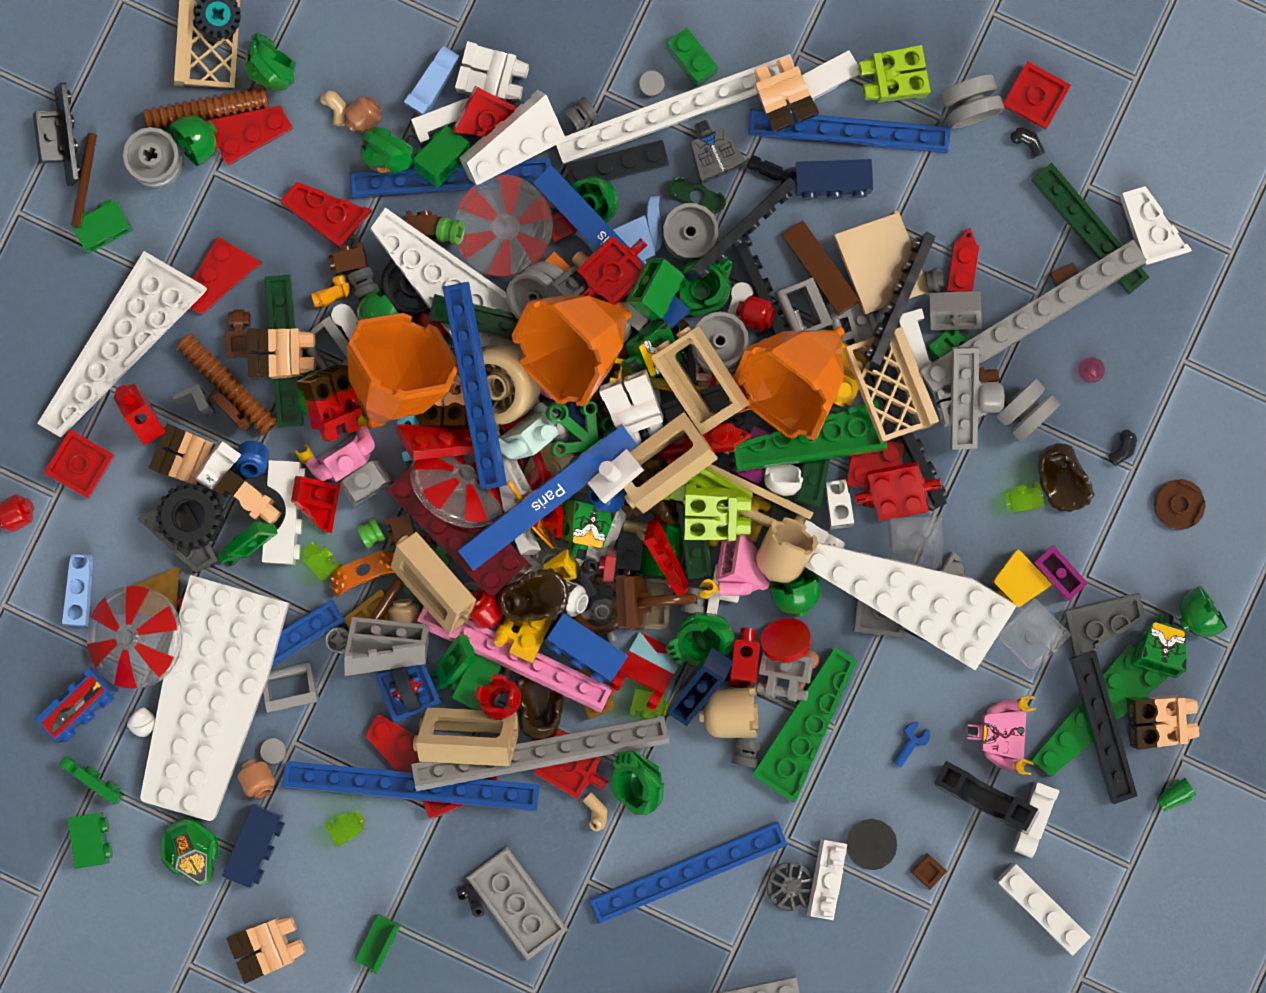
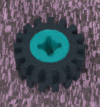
(212, 23)

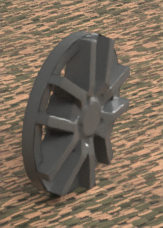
(789, 886)

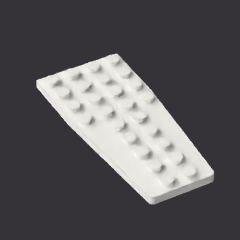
(210, 695)

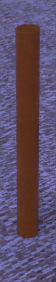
(84, 180)
(391, 593)

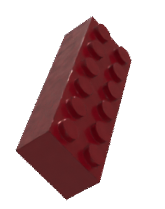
(494, 574)

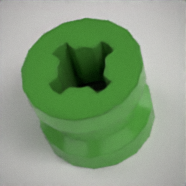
(450, 231)
(370, 532)

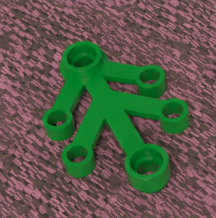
(587, 438)

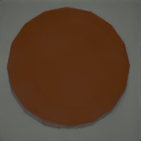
(229, 409)
(1179, 504)

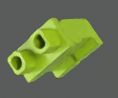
(895, 75)
(713, 513)

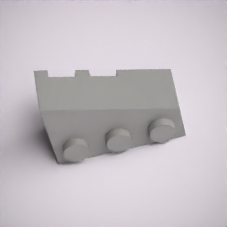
(384, 645)

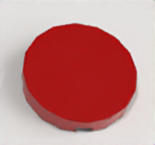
(786, 640)

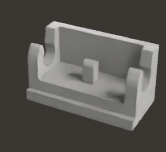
(955, 310)

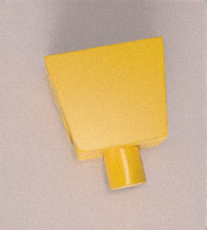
(1019, 579)

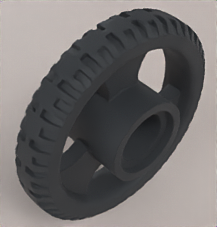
(390, 286)

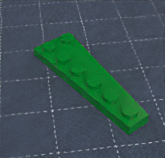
(840, 436)
(1074, 732)
(798, 741)

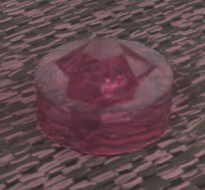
(1091, 370)

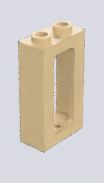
(683, 386)
(674, 474)
(432, 582)
(464, 748)

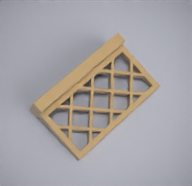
(184, 52)
(911, 383)

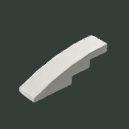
(830, 75)
(526, 541)

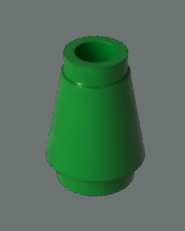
(1177, 794)

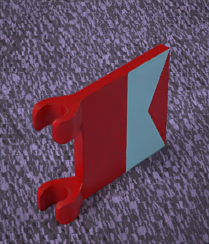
(649, 666)

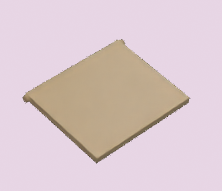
(874, 260)

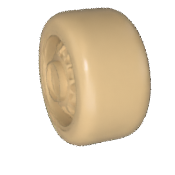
(510, 387)

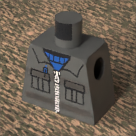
(714, 153)

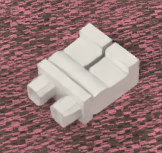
(491, 72)
(635, 415)

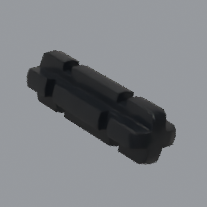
(769, 169)

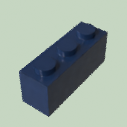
(834, 178)
(699, 686)
(254, 846)

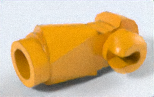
(327, 296)

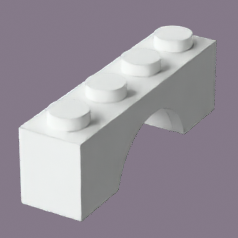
(284, 546)
(1042, 909)

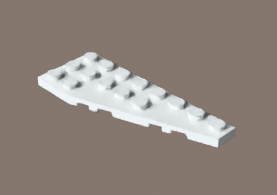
(432, 267)
(936, 605)

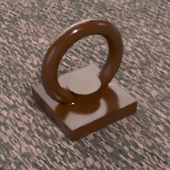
(641, 602)
(618, 607)

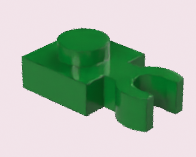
(945, 342)

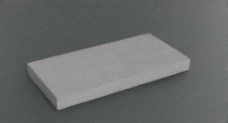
(517, 903)

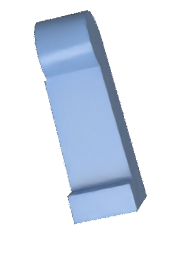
(432, 82)
(78, 591)

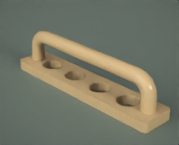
(802, 513)

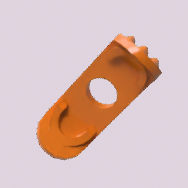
(346, 577)

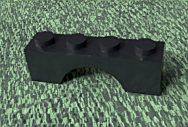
(986, 798)

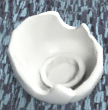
(783, 479)

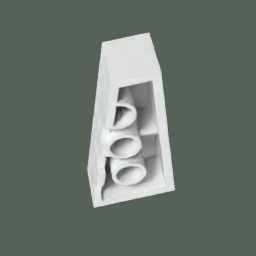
(514, 140)

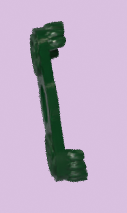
(681, 190)

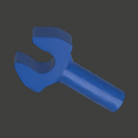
(911, 742)

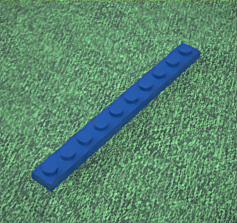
(402, 786)

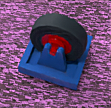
(407, 690)

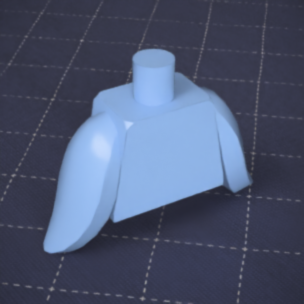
(646, 228)

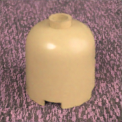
(785, 550)
(731, 713)

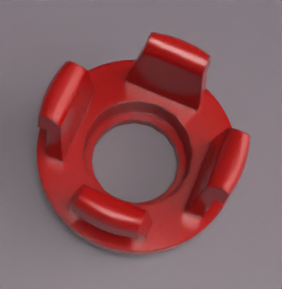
(487, 695)

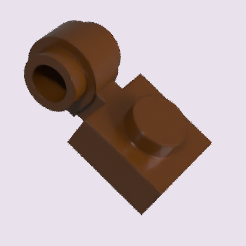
(237, 340)

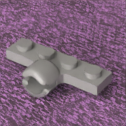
(970, 398)

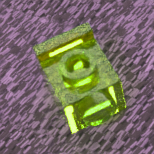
(1024, 499)
(320, 561)
(640, 701)
(346, 827)

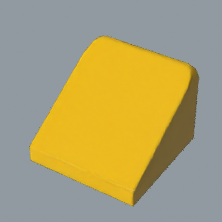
(564, 564)

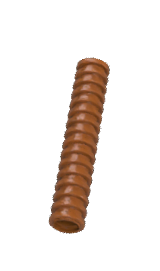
(208, 107)
(218, 375)

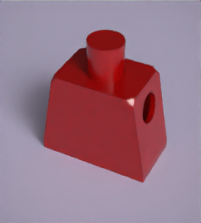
(133, 402)
(744, 670)

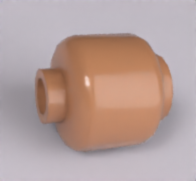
(363, 114)
(256, 779)

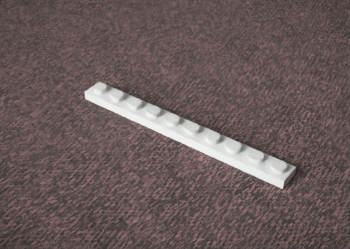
(661, 114)

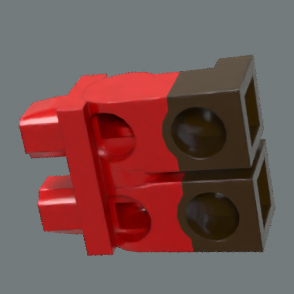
(331, 401)

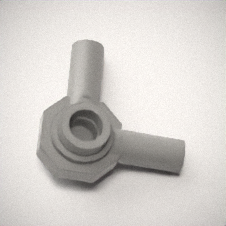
(601, 612)

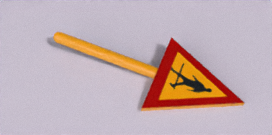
(536, 527)

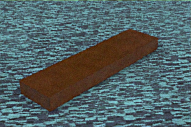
(820, 268)

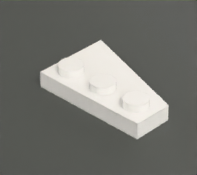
(1151, 228)

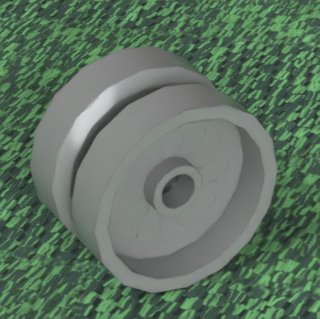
(972, 101)
(153, 172)
(679, 222)
(531, 285)
(731, 333)
(1028, 410)

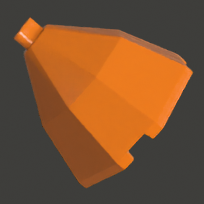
(570, 344)
(398, 367)
(793, 379)

